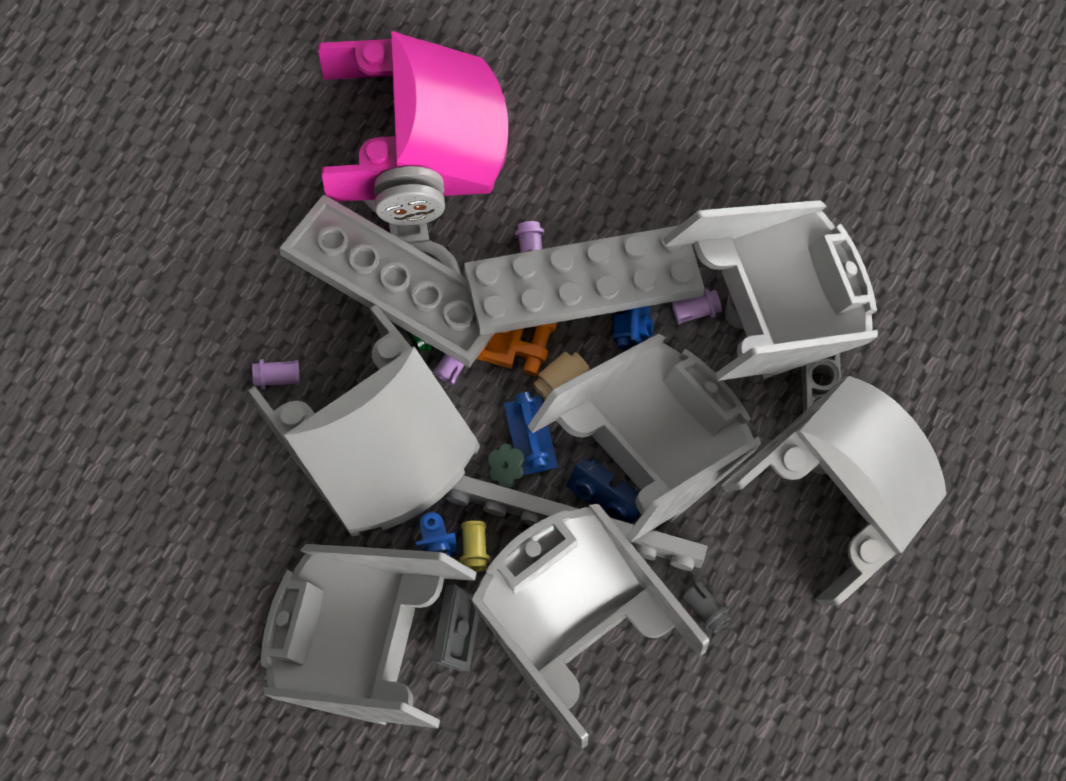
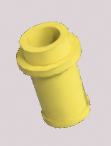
(474, 546)

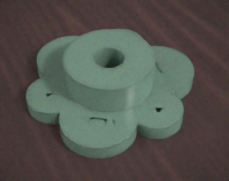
(506, 465)

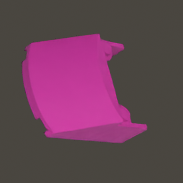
(445, 115)

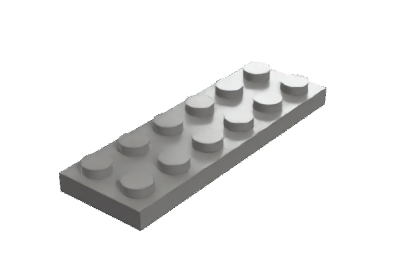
(390, 273)
(581, 280)

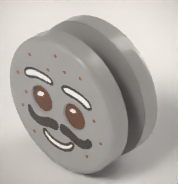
(409, 195)

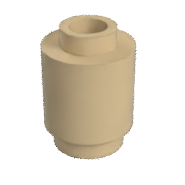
(559, 372)

